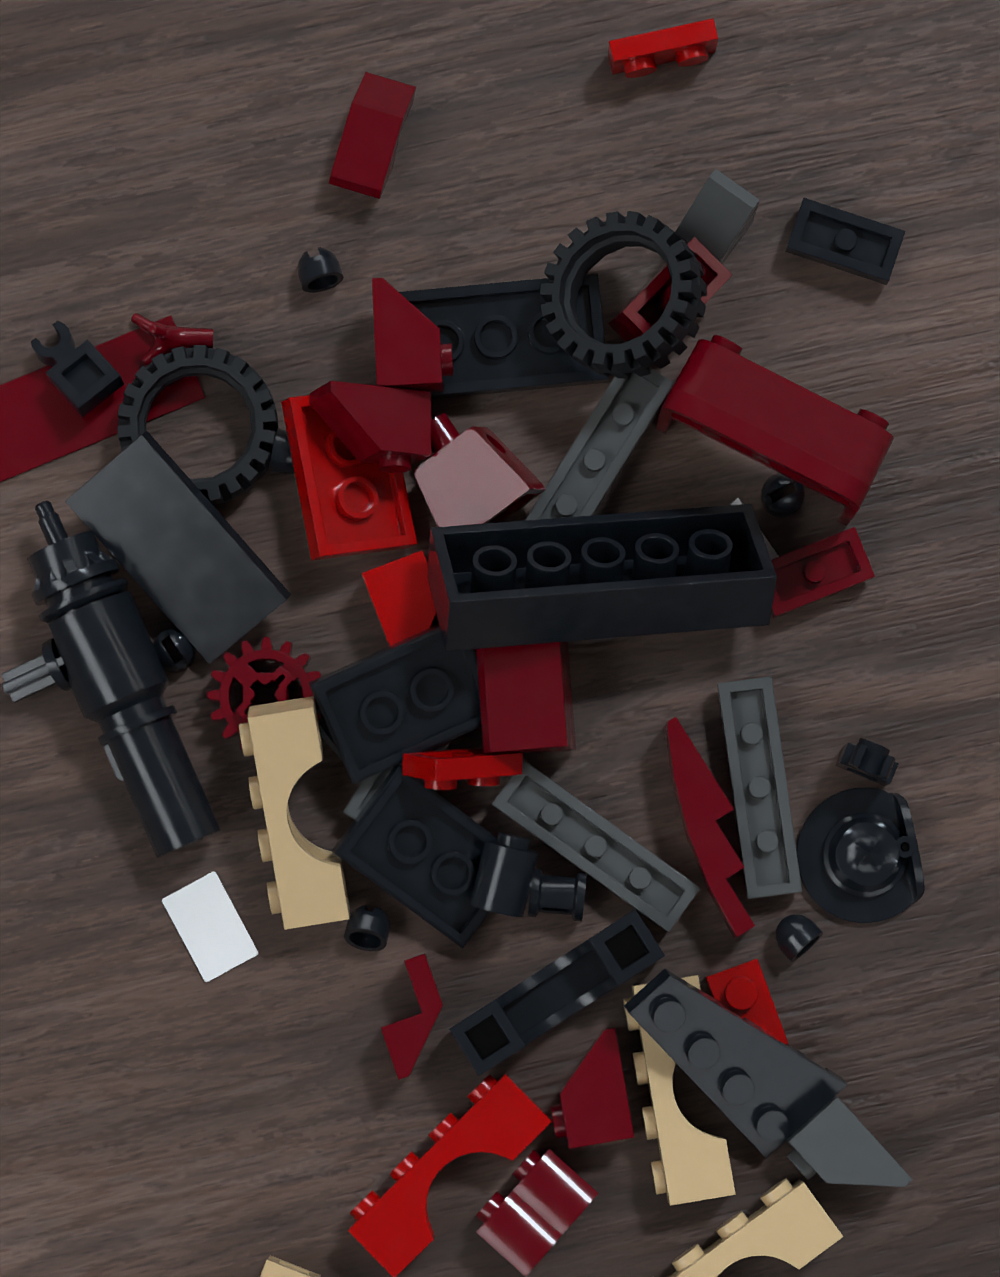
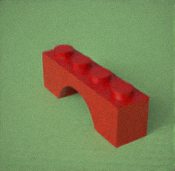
(397, 1223)

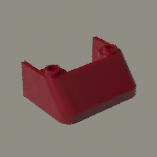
(778, 423)

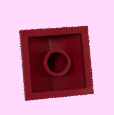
(526, 698)

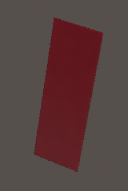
(44, 426)

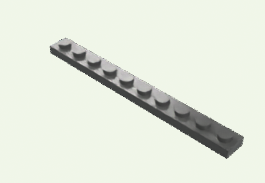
(581, 479)

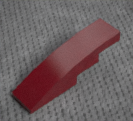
(700, 806)

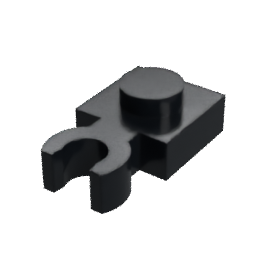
(78, 373)
(868, 761)

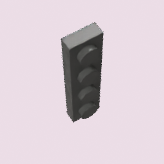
(759, 787)
(596, 846)

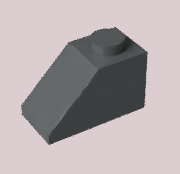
(719, 216)
(843, 1150)

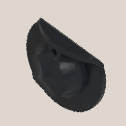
(861, 855)

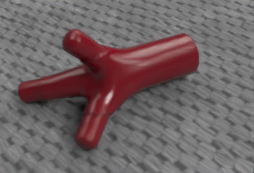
(171, 337)

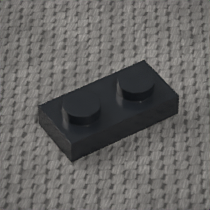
(845, 241)

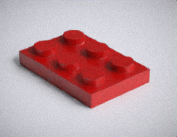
(343, 502)

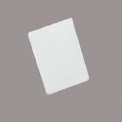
(210, 926)

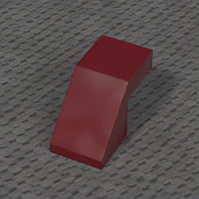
(372, 135)
(408, 1036)

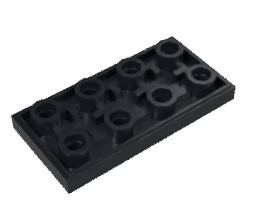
(178, 547)

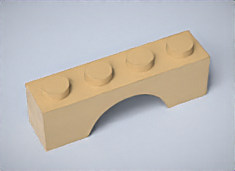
(308, 878)
(692, 1161)
(786, 1227)

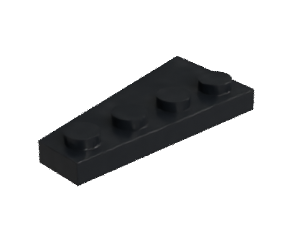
(745, 1071)

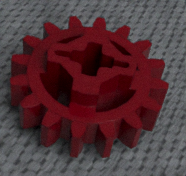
(240, 669)

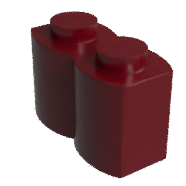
(535, 1211)

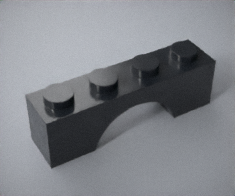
(556, 992)

